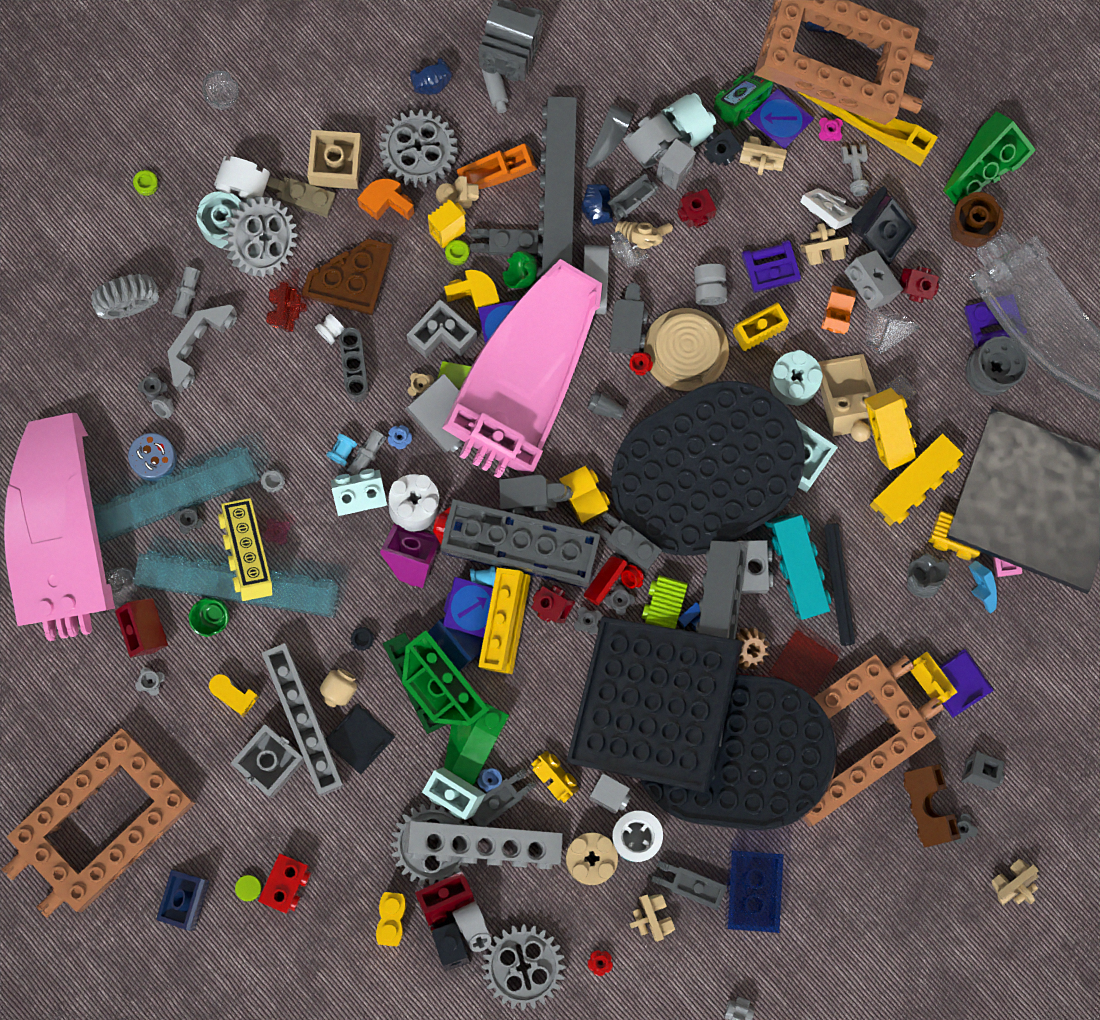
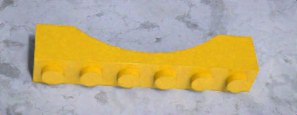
(902, 137)

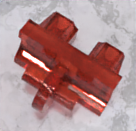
(288, 307)

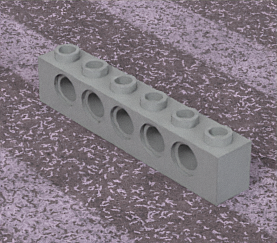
(303, 720)
(548, 843)

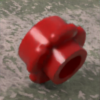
(647, 363)
(632, 576)
(593, 965)

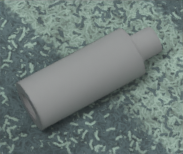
(496, 90)

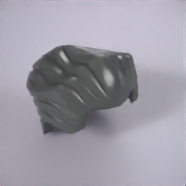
(926, 575)

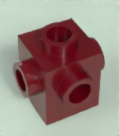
(696, 208)
(919, 284)
(552, 604)

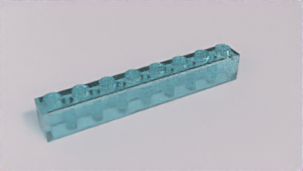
(174, 494)
(214, 581)

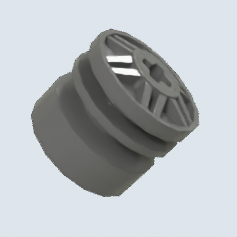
(1005, 357)

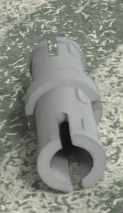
(185, 292)
(366, 453)

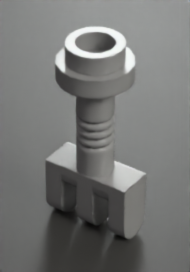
(859, 186)

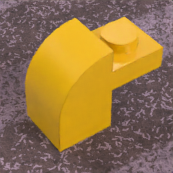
(476, 285)

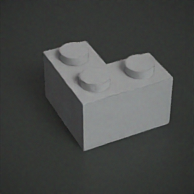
(441, 325)

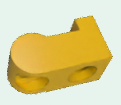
(224, 689)

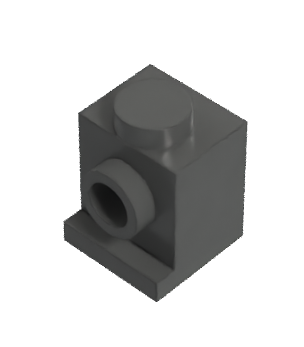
(983, 771)

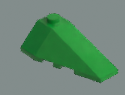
(993, 152)
(472, 744)

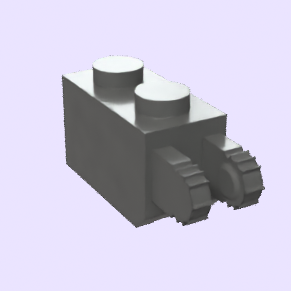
(627, 322)
(531, 493)
(629, 543)

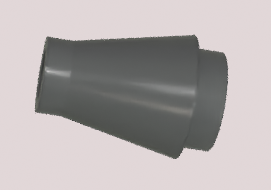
(605, 406)

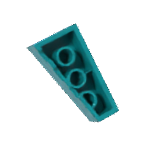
(799, 565)

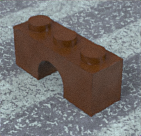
(922, 786)

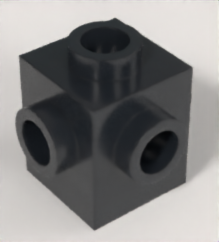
(731, 147)

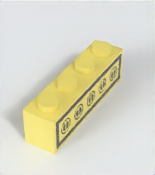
(246, 550)

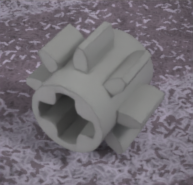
(739, 1010)

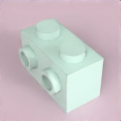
(358, 492)
(453, 793)

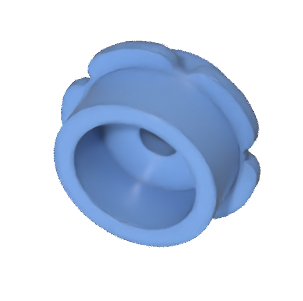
(399, 443)
(492, 774)

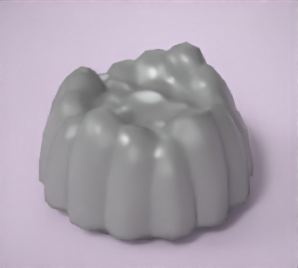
(163, 407)
(272, 480)

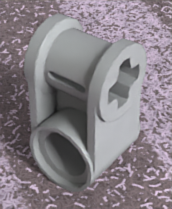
(473, 927)

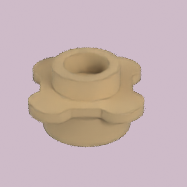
(416, 379)

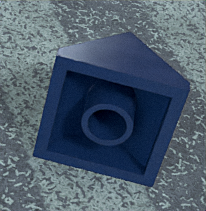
(457, 645)
(182, 900)

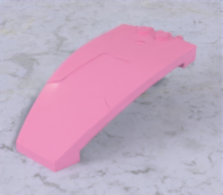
(525, 372)
(53, 531)

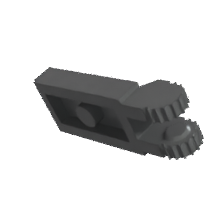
(505, 241)
(501, 799)
(692, 886)

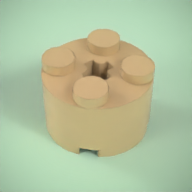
(601, 848)

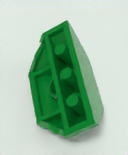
(439, 684)

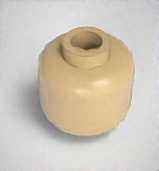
(338, 687)

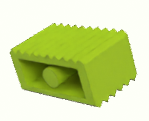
(665, 602)

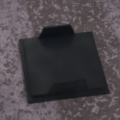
(359, 739)

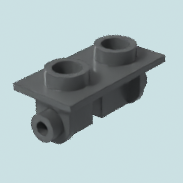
(632, 196)

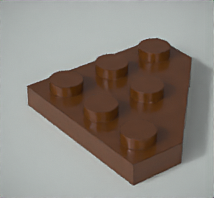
(351, 278)

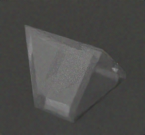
(886, 329)

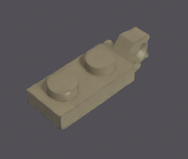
(302, 195)

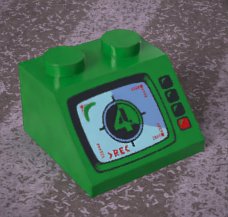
(742, 99)

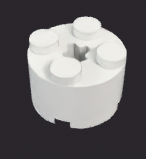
(241, 178)
(417, 489)

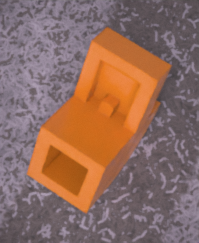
(381, 195)
(838, 310)

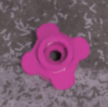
(825, 134)

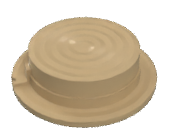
(686, 349)

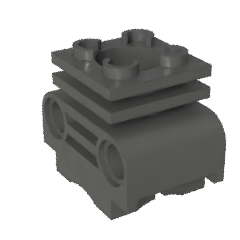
(510, 40)

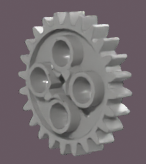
(422, 168)
(240, 237)
(417, 866)
(546, 960)

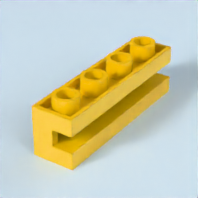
(917, 479)
(504, 621)

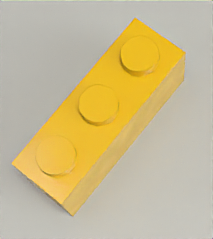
(891, 428)

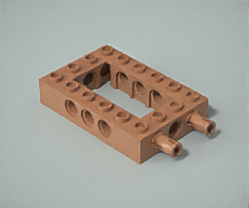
(872, 100)
(906, 719)
(84, 887)

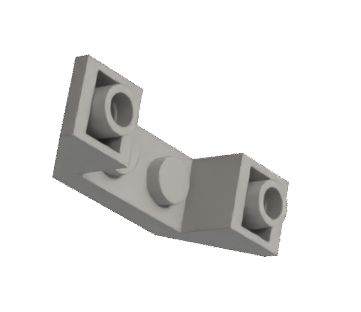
(219, 318)

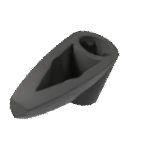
(610, 135)

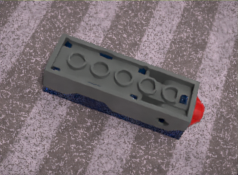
(517, 543)

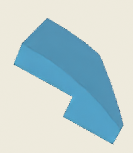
(986, 586)

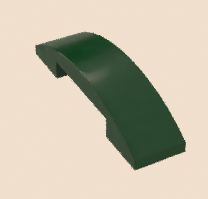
(396, 651)

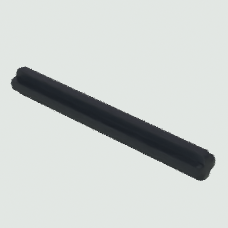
(839, 584)

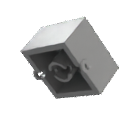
(268, 761)

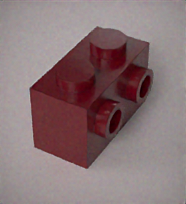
(141, 627)
(443, 898)

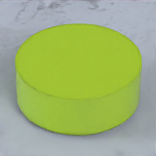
(145, 182)
(457, 252)
(248, 888)

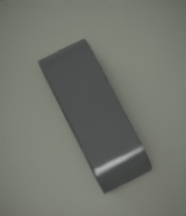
(351, 353)

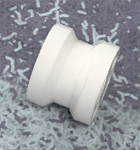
(329, 328)

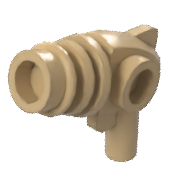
(644, 233)

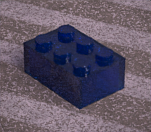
(754, 891)

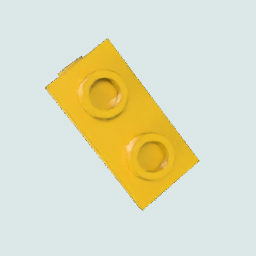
(932, 678)
(548, 767)

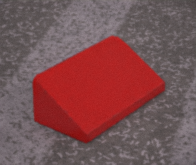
(605, 580)

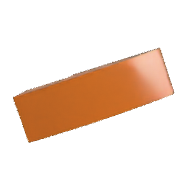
(499, 167)

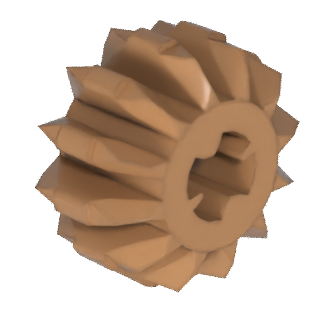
(756, 651)

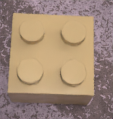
(334, 159)

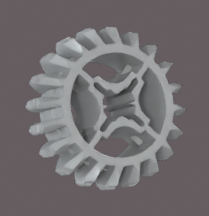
(124, 296)

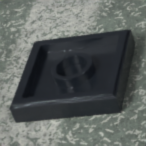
(887, 229)

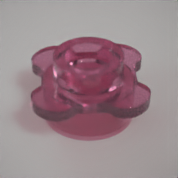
(281, 537)

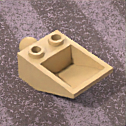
(843, 391)

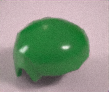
(521, 271)
(208, 616)

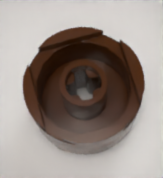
(988, 215)

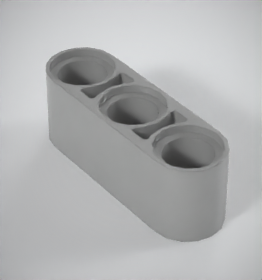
(596, 266)

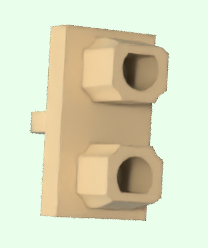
(762, 156)
(458, 192)
(835, 245)
(1025, 876)
(658, 928)

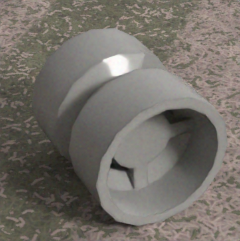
(710, 281)

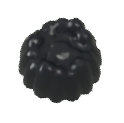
(362, 638)

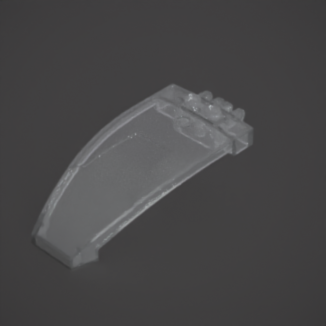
(1039, 311)

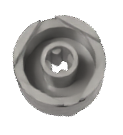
(651, 139)

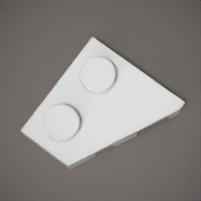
(829, 208)

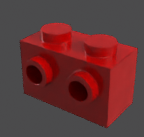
(280, 881)

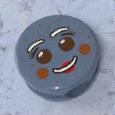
(152, 456)

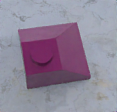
(410, 554)

